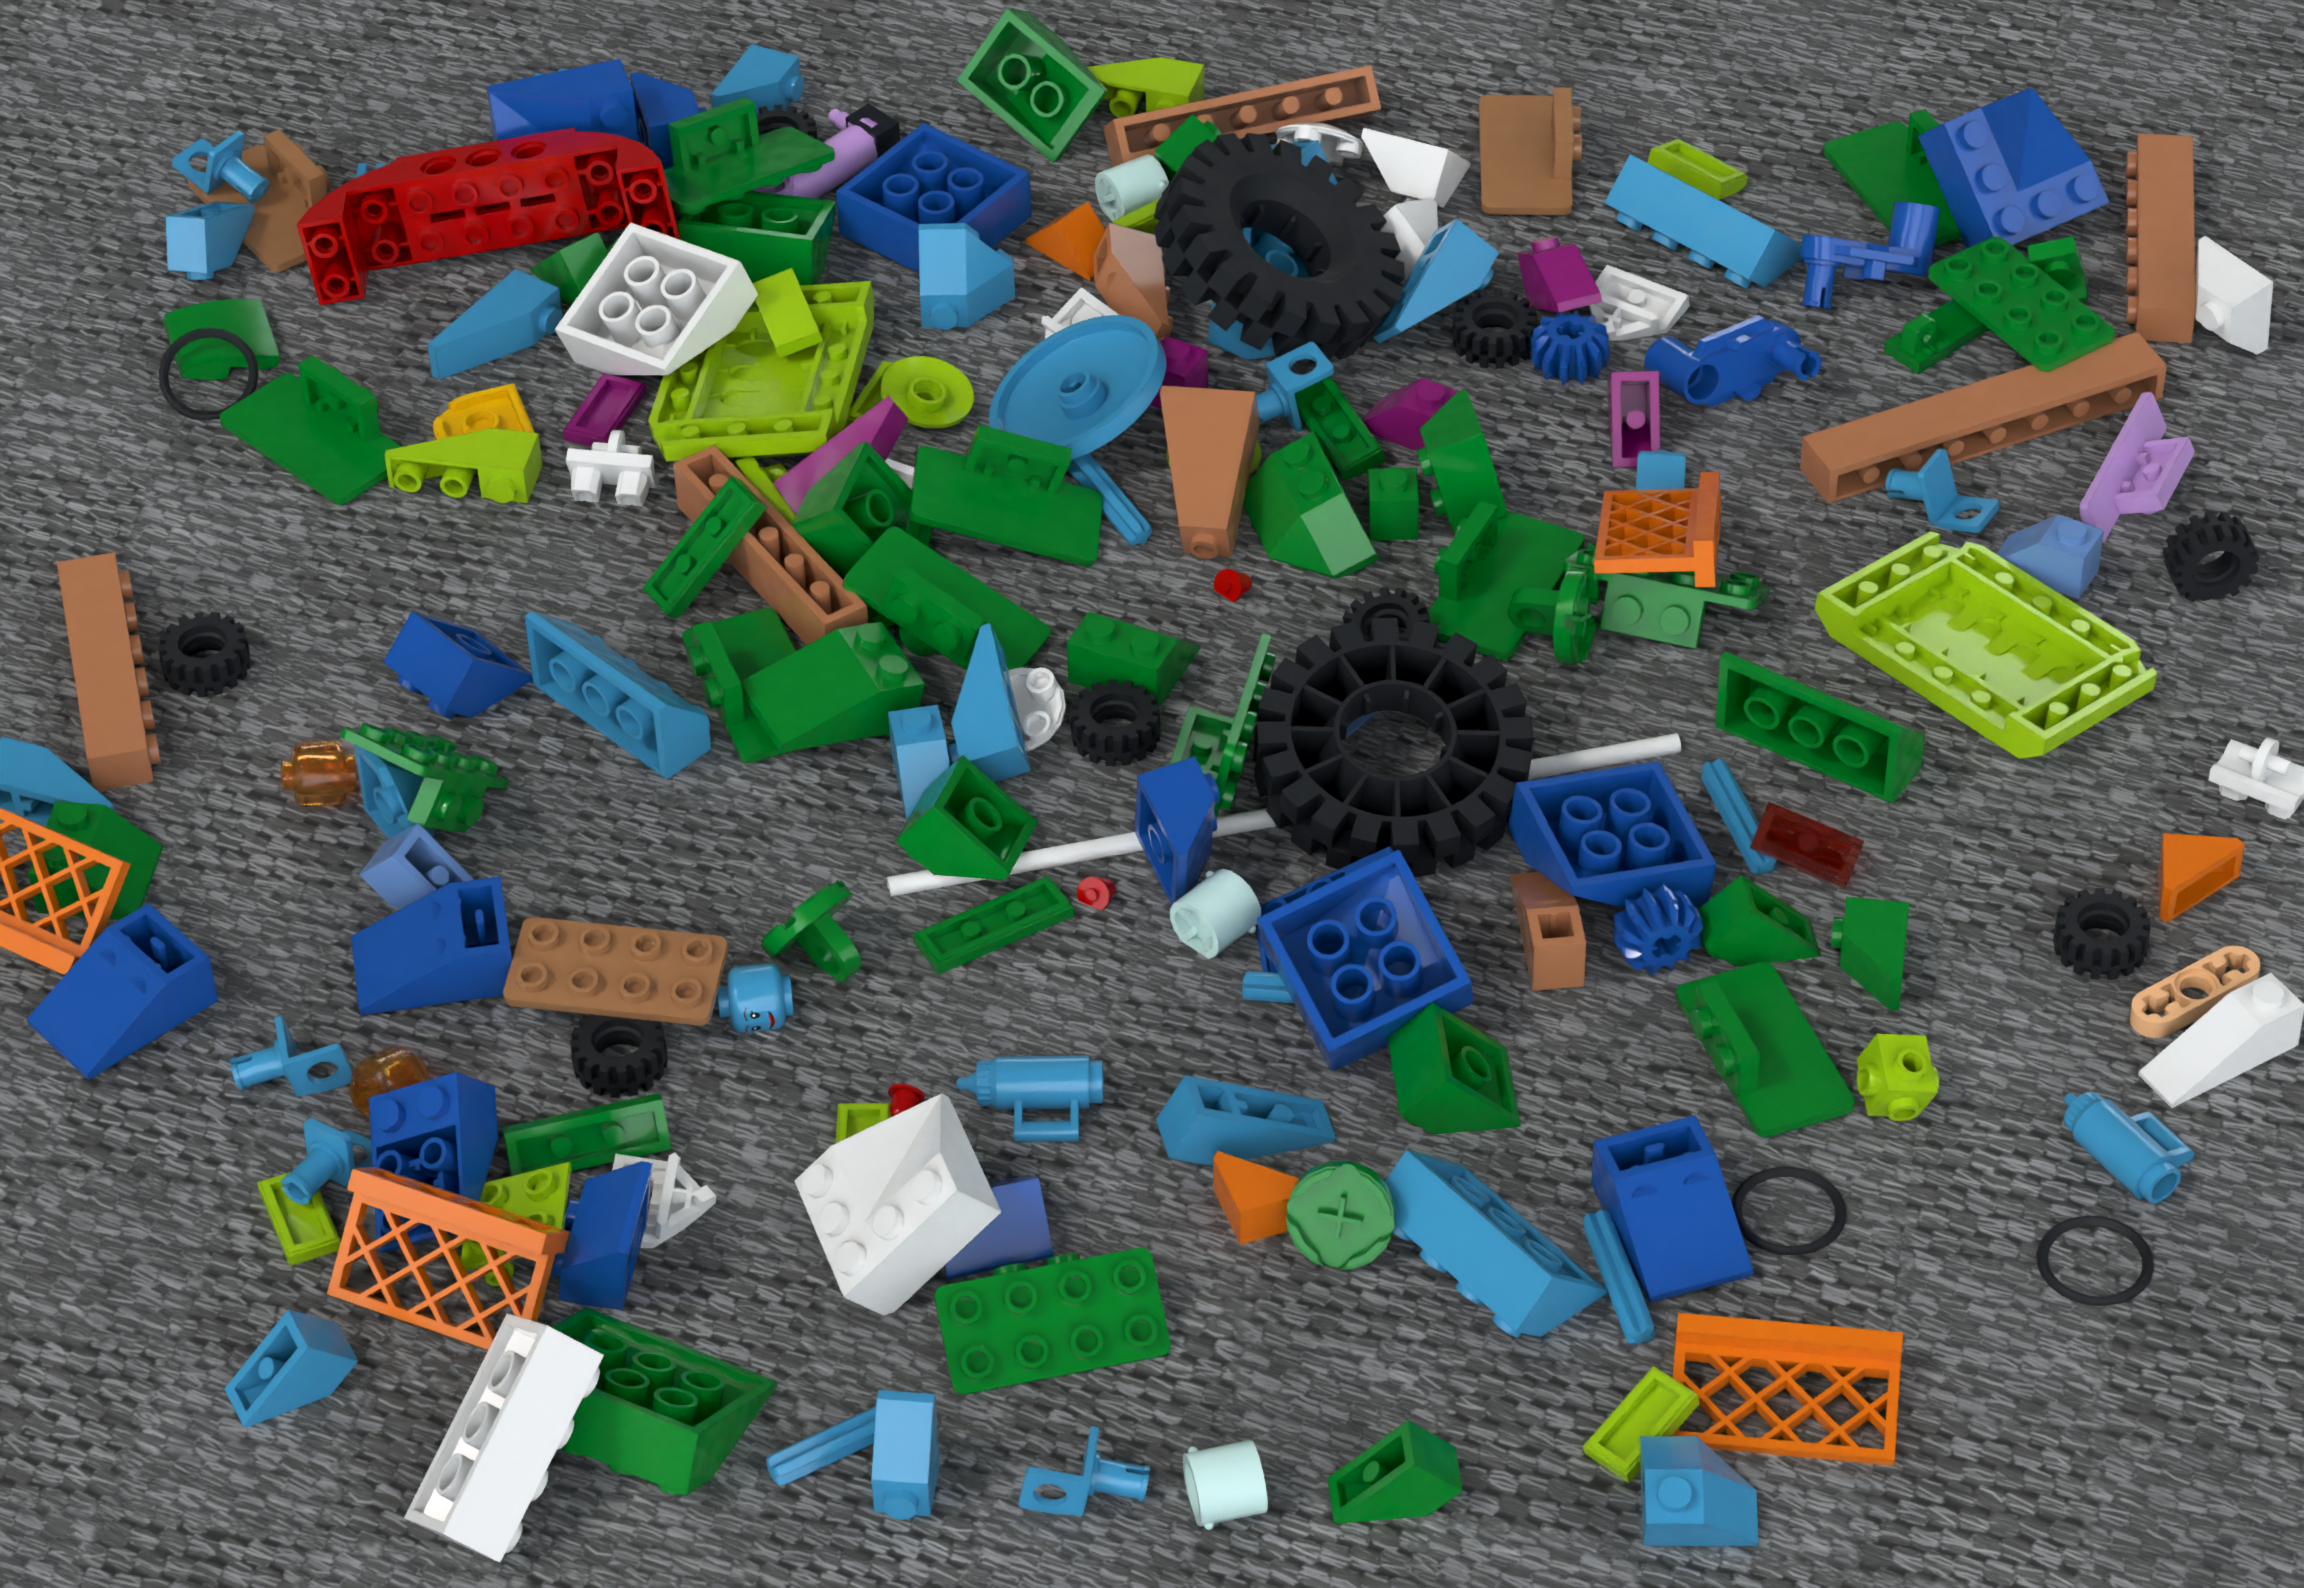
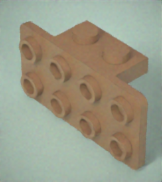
(1528, 153)
(292, 191)
(616, 971)

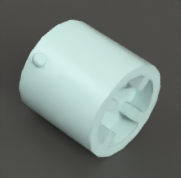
(1130, 186)
(1215, 913)
(1225, 1483)

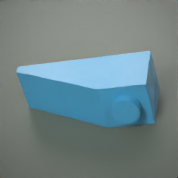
(1447, 270)
(498, 324)
(986, 714)
(37, 778)
(1238, 1121)

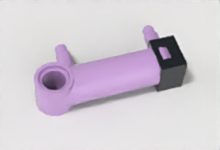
(862, 140)

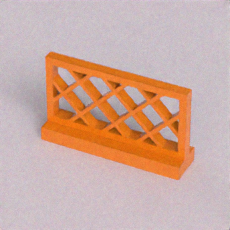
(1674, 524)
(31, 939)
(444, 1213)
(1800, 1350)

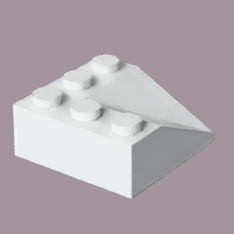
(654, 305)
(897, 1203)

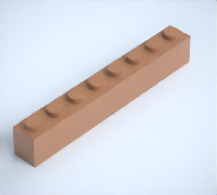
(1981, 417)

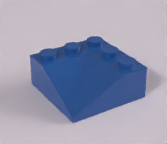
(582, 97)
(2011, 170)
(931, 181)
(1611, 835)
(1363, 958)

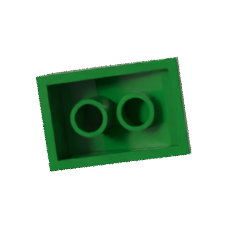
(1033, 82)
(834, 689)

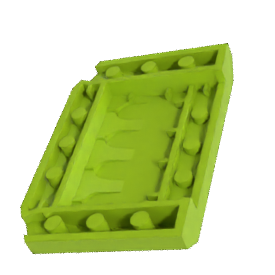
(766, 404)
(1986, 643)

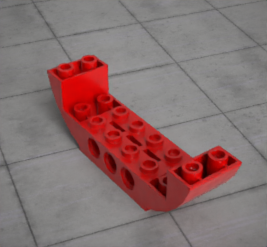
(481, 202)

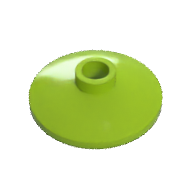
(928, 391)

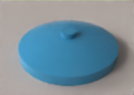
(1082, 384)

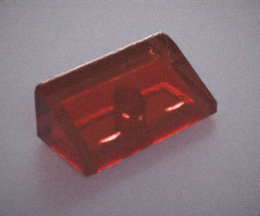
(1806, 844)

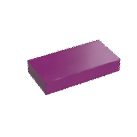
(604, 410)

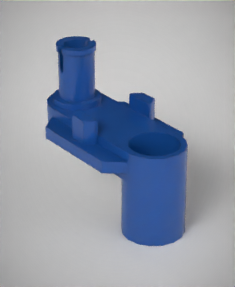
(1908, 251)
(1731, 361)

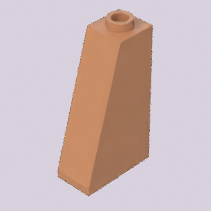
(1210, 459)

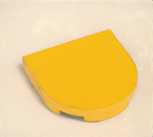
(483, 410)

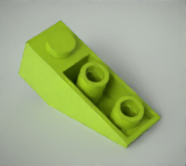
(1161, 79)
(505, 463)

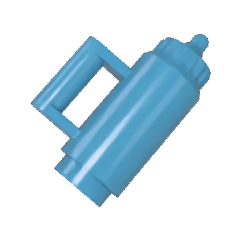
(1038, 1083)
(2133, 1149)

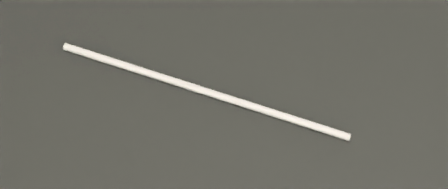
(1260, 819)

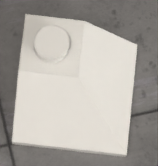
(1415, 168)
(2232, 297)

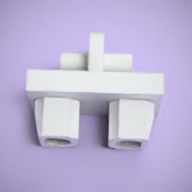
(613, 465)
(2260, 775)

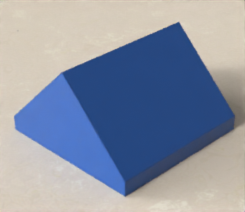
(1014, 1236)

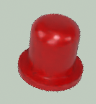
(1232, 584)
(1096, 891)
(904, 1097)

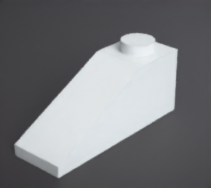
(2227, 1041)

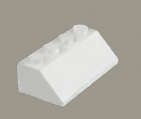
(505, 1437)

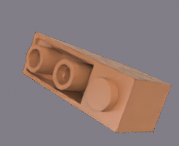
(1132, 278)
(1549, 932)

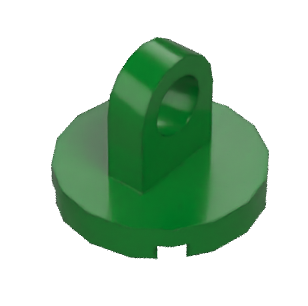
(1560, 613)
(818, 933)
(1341, 1215)

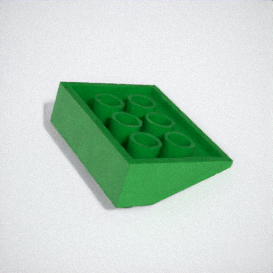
(656, 1407)

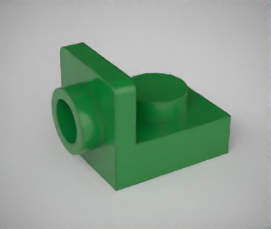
(2062, 263)

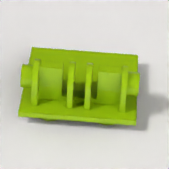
(533, 1194)

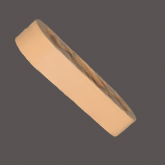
(2202, 975)

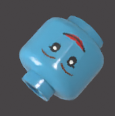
(756, 997)

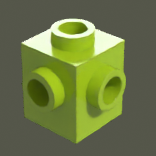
(1897, 1076)

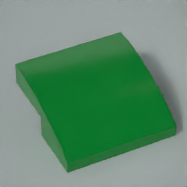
(214, 357)

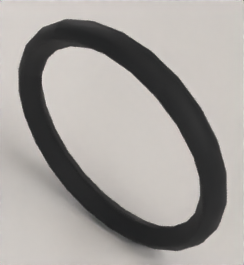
(192, 336)
(1827, 1186)
(2095, 1221)

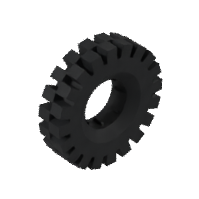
(1251, 186)
(1359, 811)

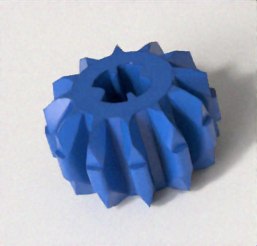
(1570, 347)
(1657, 929)

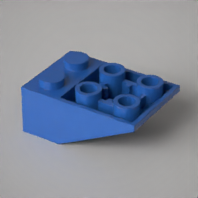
(435, 950)
(125, 992)
(436, 1135)
(1670, 1208)

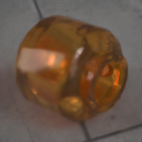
(319, 773)
(384, 1072)

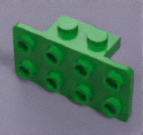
(723, 156)
(1892, 166)
(2021, 304)
(316, 430)
(1008, 495)
(1487, 566)
(941, 601)
(1667, 603)
(725, 655)
(1223, 741)
(451, 783)
(1764, 1049)
(1051, 1320)

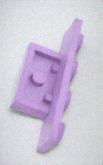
(2137, 470)

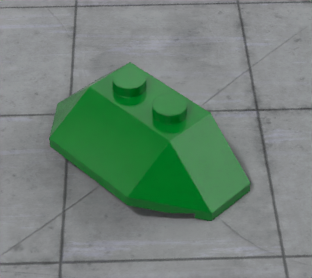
(1306, 512)

